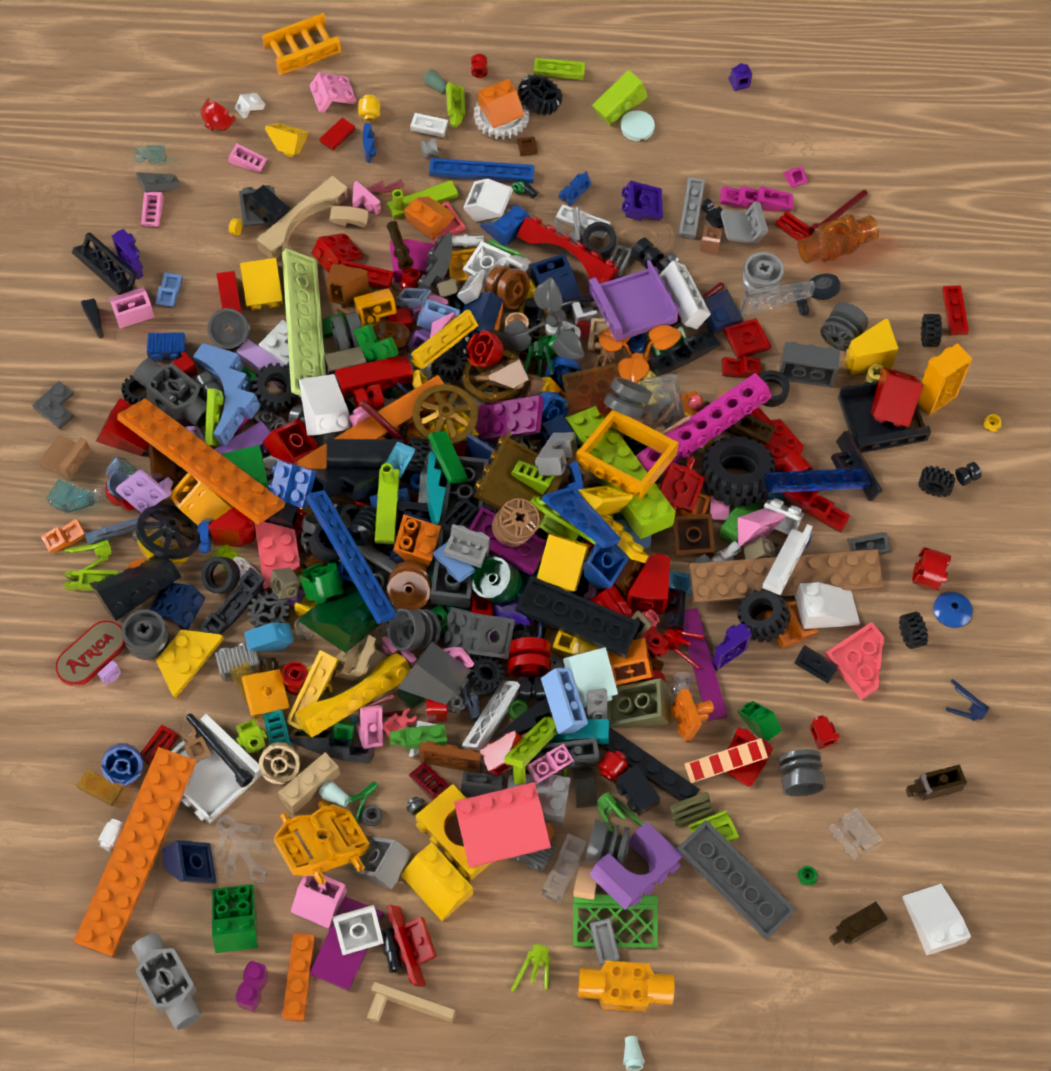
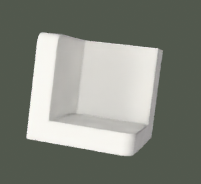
(584, 314)

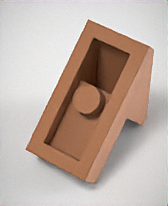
(711, 240)

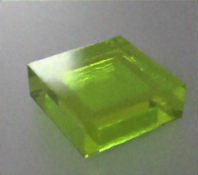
(226, 551)

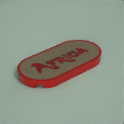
(90, 653)

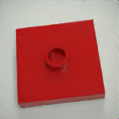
(747, 338)

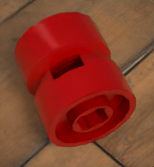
(373, 391)
(294, 676)

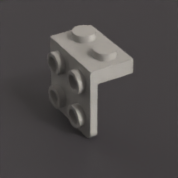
(745, 226)

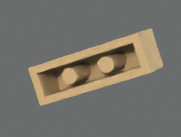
(308, 783)

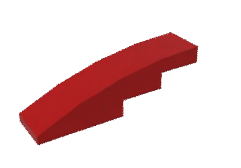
(819, 508)

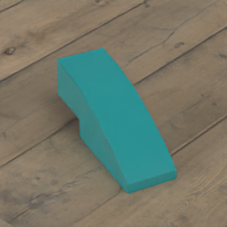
(594, 729)

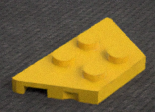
(185, 657)

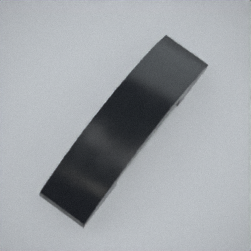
(235, 604)

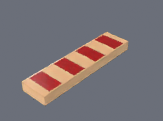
(726, 760)

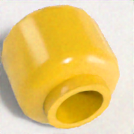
(369, 108)

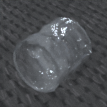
(681, 681)

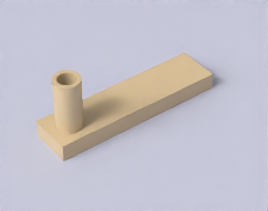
(383, 993)

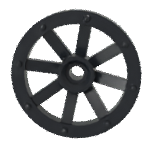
(170, 529)

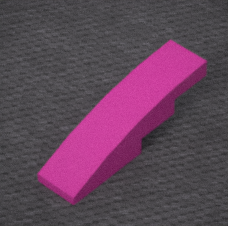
(744, 197)

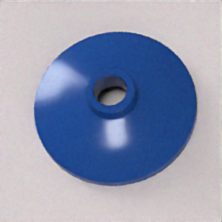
(949, 616)

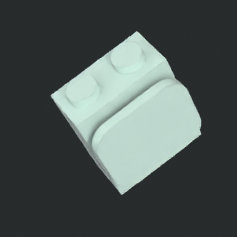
(592, 672)

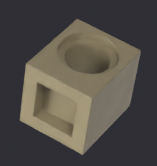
(284, 583)

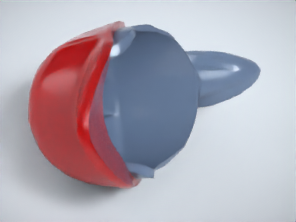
(115, 478)

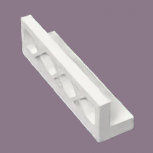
(787, 560)
(492, 716)

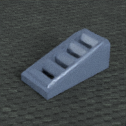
(412, 297)

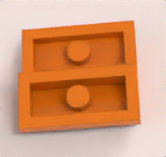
(795, 631)

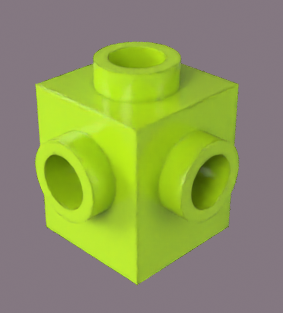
(251, 736)

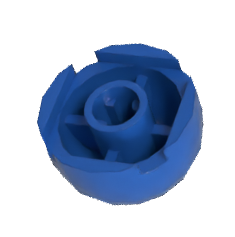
(562, 366)
(552, 406)
(122, 763)

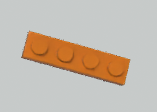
(298, 977)

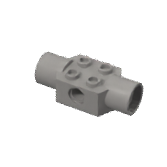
(166, 981)

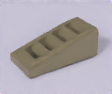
(449, 287)

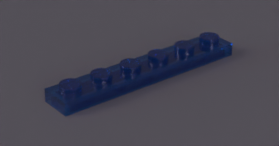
(817, 480)

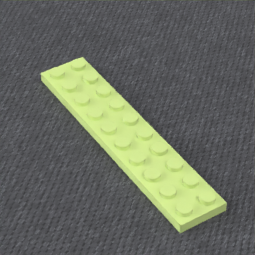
(303, 318)

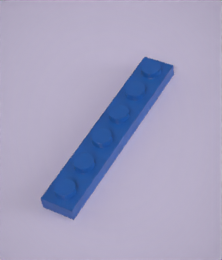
(481, 170)

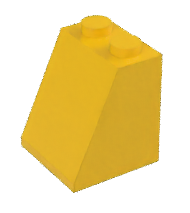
(261, 284)
(872, 348)
(563, 562)

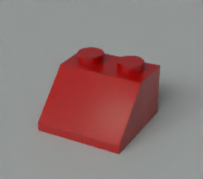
(290, 442)
(232, 529)

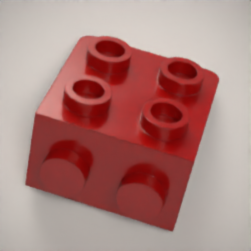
(334, 249)
(748, 773)

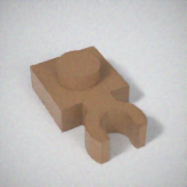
(195, 747)

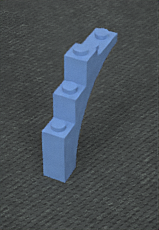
(238, 400)

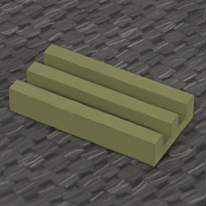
(691, 811)

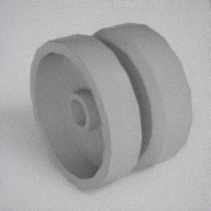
(762, 271)

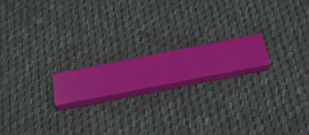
(705, 675)

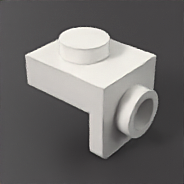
(249, 102)

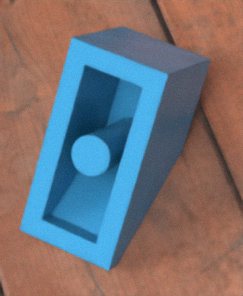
(269, 637)

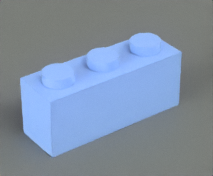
(564, 700)

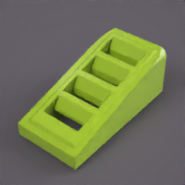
(539, 483)

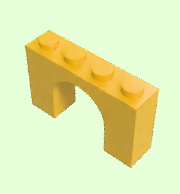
(433, 822)

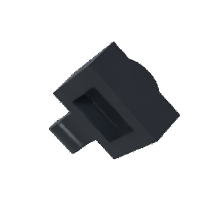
(713, 215)

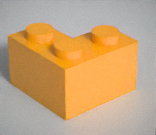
(374, 305)

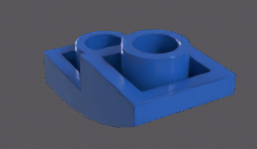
(368, 142)

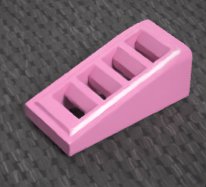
(244, 152)
(152, 196)

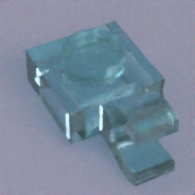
(153, 153)

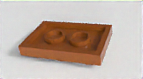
(450, 757)

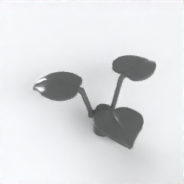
(547, 297)

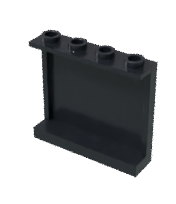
(871, 434)

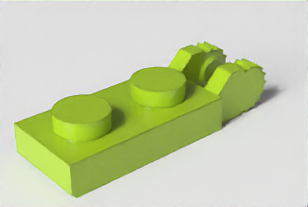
(86, 577)

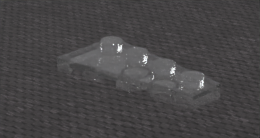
(771, 297)

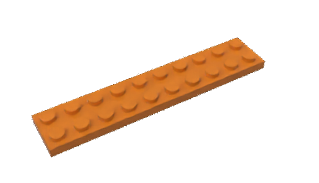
(201, 461)
(135, 852)

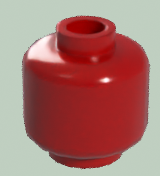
(613, 765)

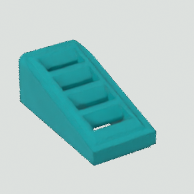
(274, 716)

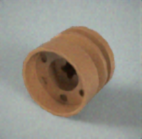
(508, 530)

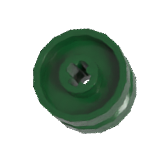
(496, 581)

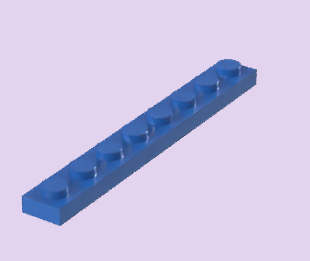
(351, 557)

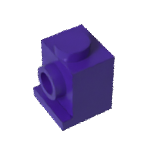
(739, 72)

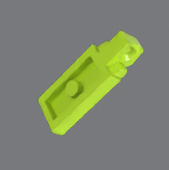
(455, 103)

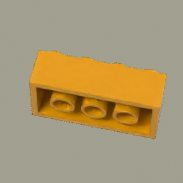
(943, 378)

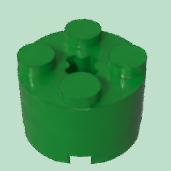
(321, 582)

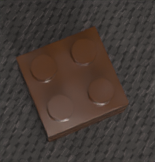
(693, 536)

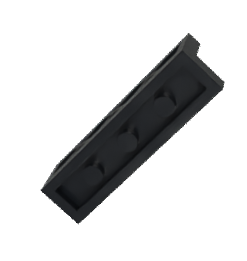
(105, 268)

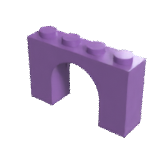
(628, 887)

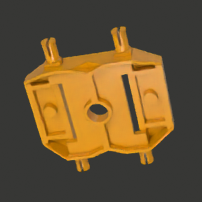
(343, 844)

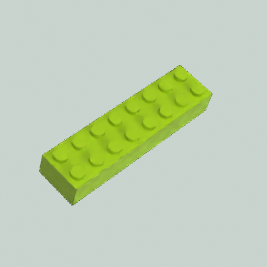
(644, 515)

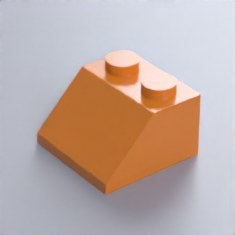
(500, 103)
(428, 216)

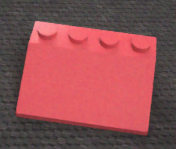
(502, 824)

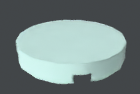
(637, 125)

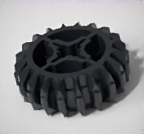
(539, 94)

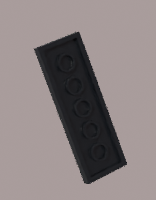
(577, 616)

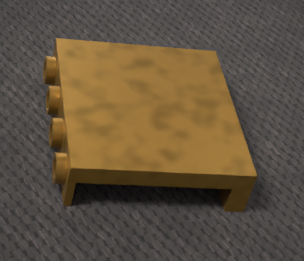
(500, 486)

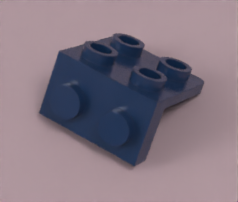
(179, 604)

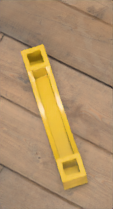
(325, 713)

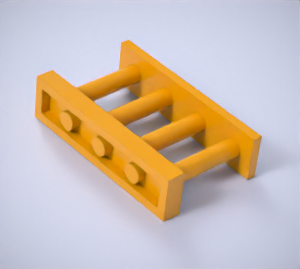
(308, 55)

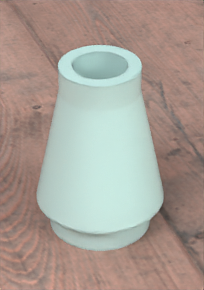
(334, 794)
(632, 1054)

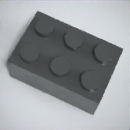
(809, 364)

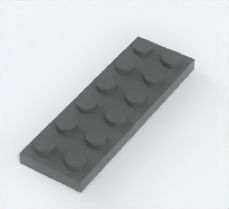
(736, 880)

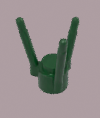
(539, 350)

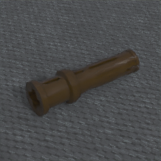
(401, 251)

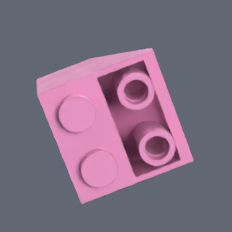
(131, 307)
(317, 901)

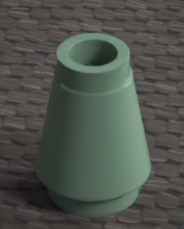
(435, 81)

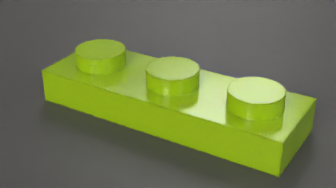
(559, 68)
(213, 415)

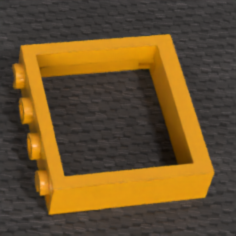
(639, 432)

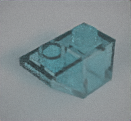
(68, 497)

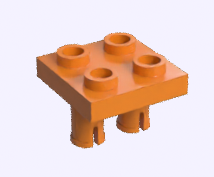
(689, 714)

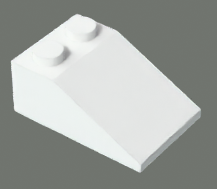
(323, 405)
(825, 606)
(936, 919)

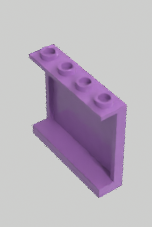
(634, 303)

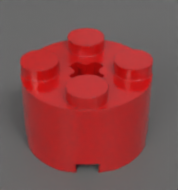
(931, 568)

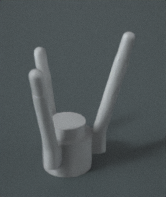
(577, 234)

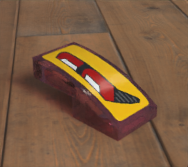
(380, 188)

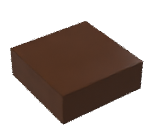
(527, 146)

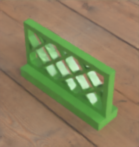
(607, 902)

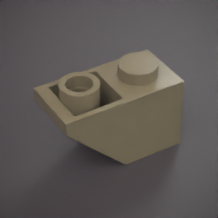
(762, 548)

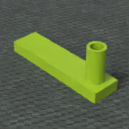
(440, 193)
(387, 504)
(529, 746)

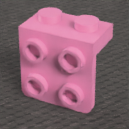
(331, 88)

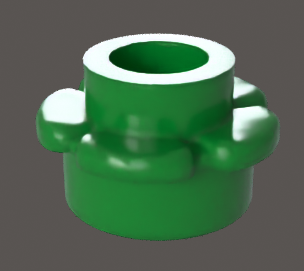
(812, 875)

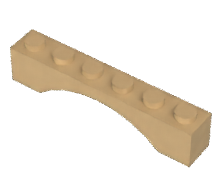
(328, 194)

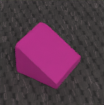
(796, 176)

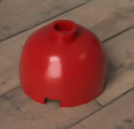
(216, 116)
(485, 350)

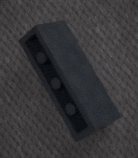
(358, 453)

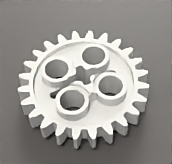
(503, 130)

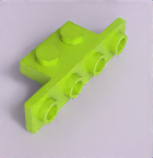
(555, 523)

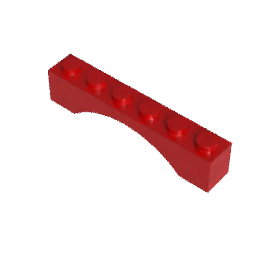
(536, 232)

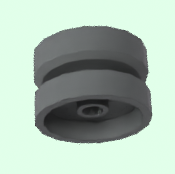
(219, 322)
(343, 334)
(627, 397)
(145, 634)

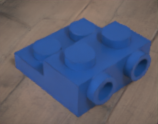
(292, 483)

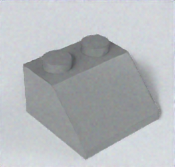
(383, 862)

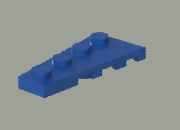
(580, 513)

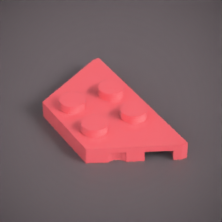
(276, 549)

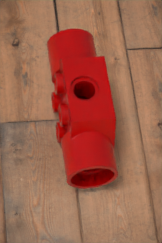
(783, 446)

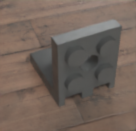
(473, 633)

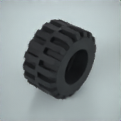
(270, 401)
(759, 602)

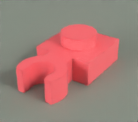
(396, 723)

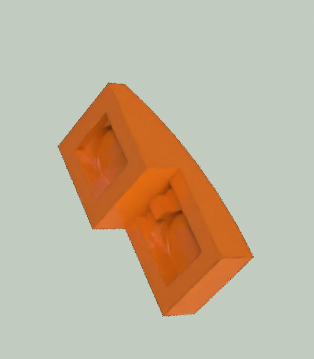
(60, 538)

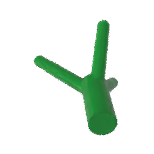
(363, 795)

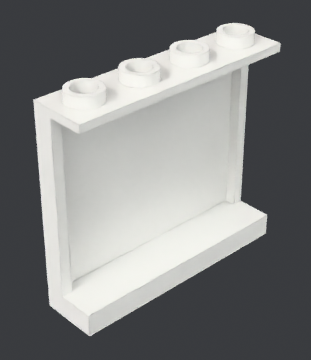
(213, 782)

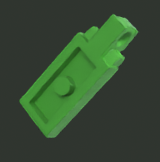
(413, 736)

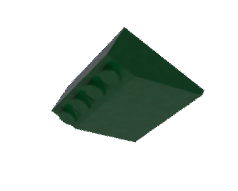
(342, 618)

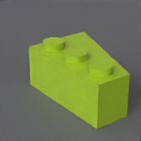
(620, 98)

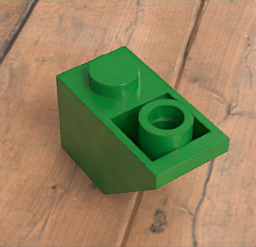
(760, 720)

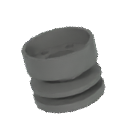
(843, 325)
(414, 629)
(802, 772)
(604, 842)

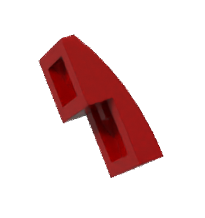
(740, 368)

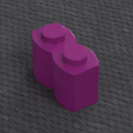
(254, 980)

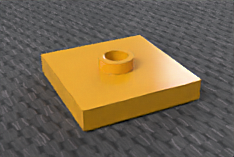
(265, 692)

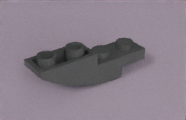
(437, 262)

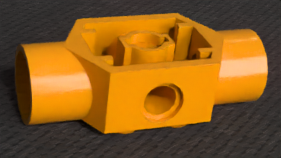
(626, 986)

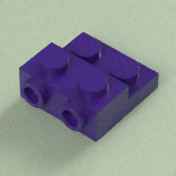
(642, 201)
(127, 251)
(734, 644)

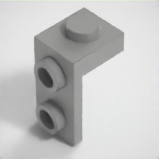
(596, 704)

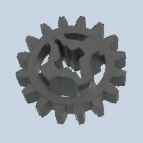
(277, 607)

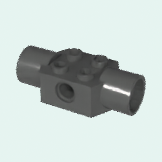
(172, 391)

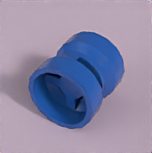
(637, 343)

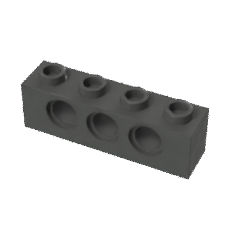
(583, 752)

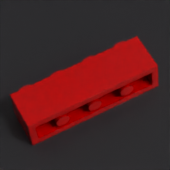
(383, 372)

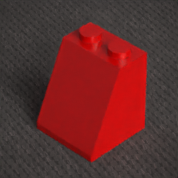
(896, 397)
(120, 436)
(651, 586)

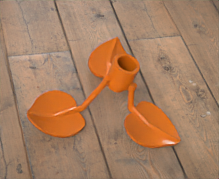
(635, 366)

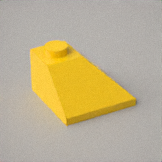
(287, 138)

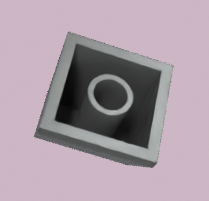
(436, 676)

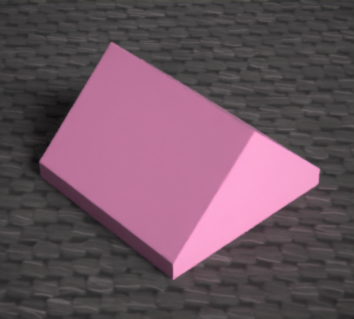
(757, 525)

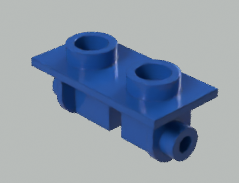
(576, 188)

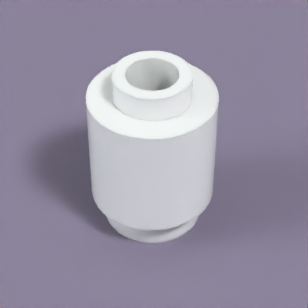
(110, 834)

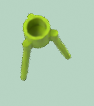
(101, 549)
(538, 957)

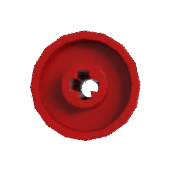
(529, 657)

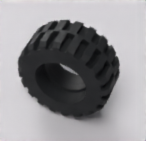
(732, 487)

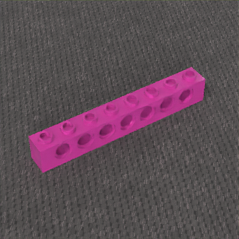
(712, 420)

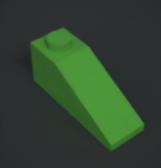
(729, 529)

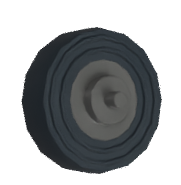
(826, 286)

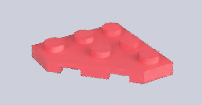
(860, 659)

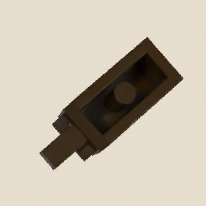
(938, 783)
(859, 925)

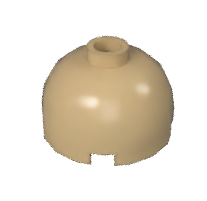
(279, 763)

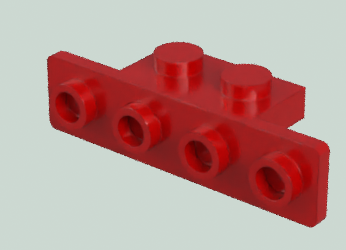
(414, 943)

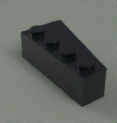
(134, 586)

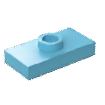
(400, 457)

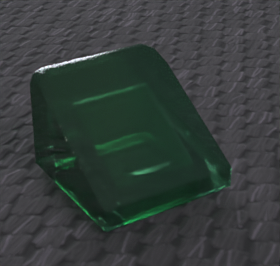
(410, 700)

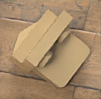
(359, 660)

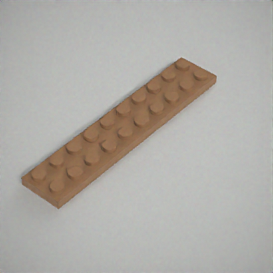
(739, 577)

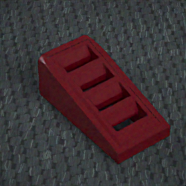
(424, 786)

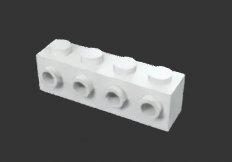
(685, 294)

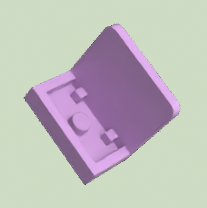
(143, 490)

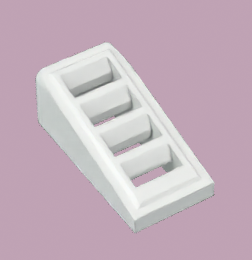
(472, 287)

